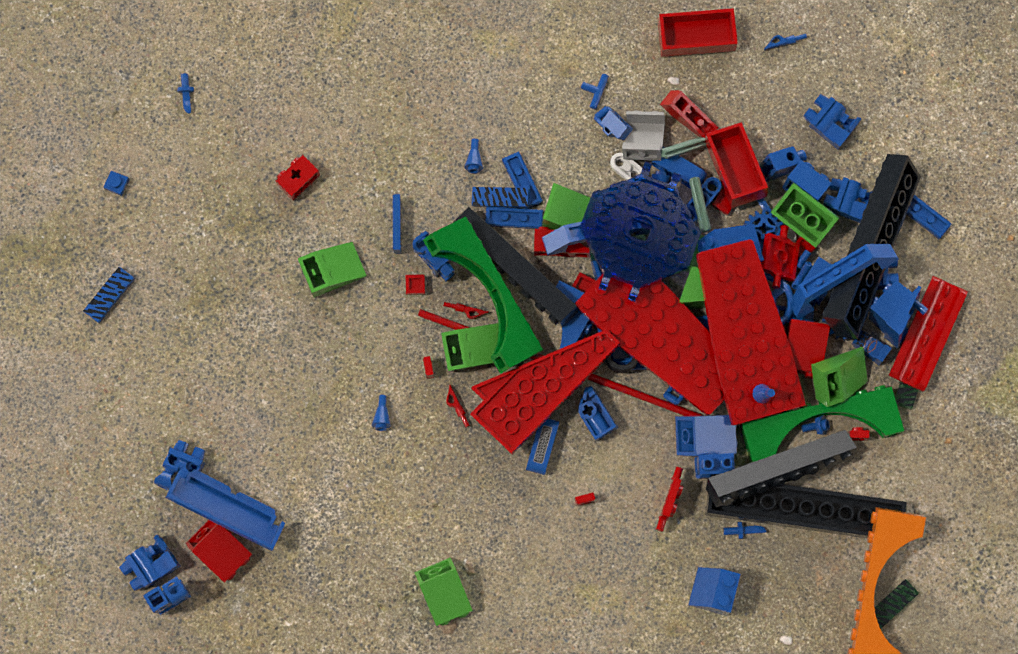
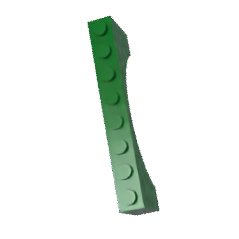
(515, 337)
(874, 408)

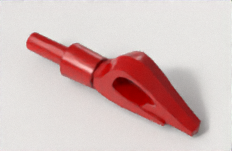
(462, 308)
(458, 408)

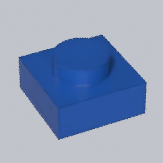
(116, 183)

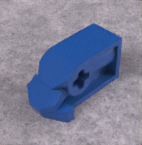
(600, 421)

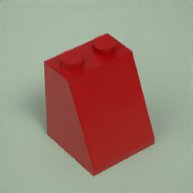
(807, 343)
(219, 550)

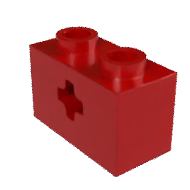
(293, 186)

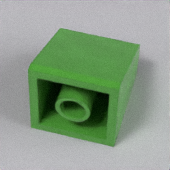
(564, 207)
(692, 293)
(443, 592)

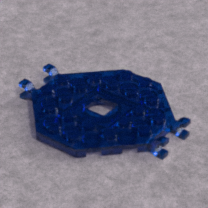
(649, 202)

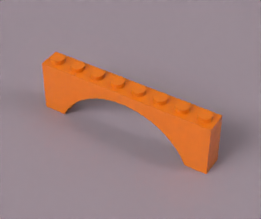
(889, 533)

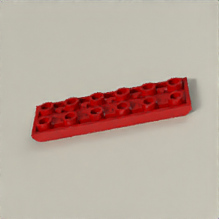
(928, 334)

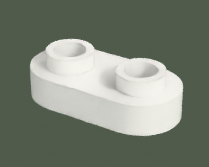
(627, 168)

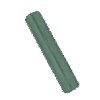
(683, 147)
(699, 203)

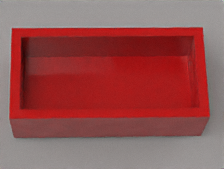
(697, 32)
(736, 165)

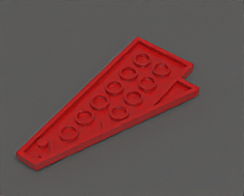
(529, 394)

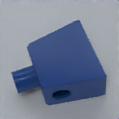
(781, 163)

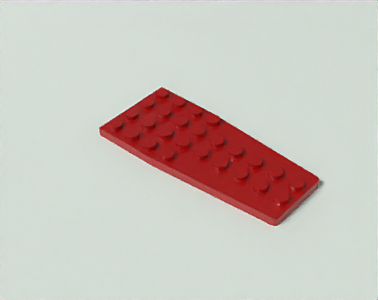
(747, 333)
(659, 336)

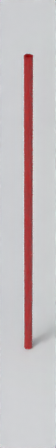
(594, 378)

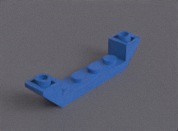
(570, 234)
(839, 272)

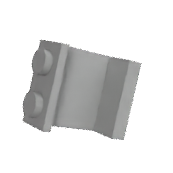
(646, 137)

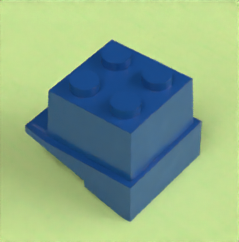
(894, 310)

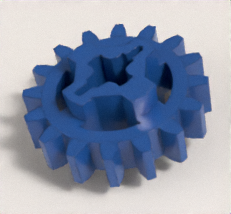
(763, 223)

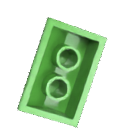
(805, 215)

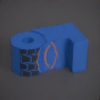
(872, 347)

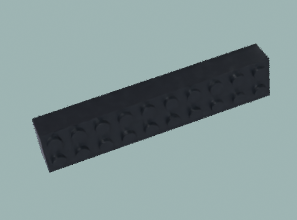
(879, 225)
(807, 510)

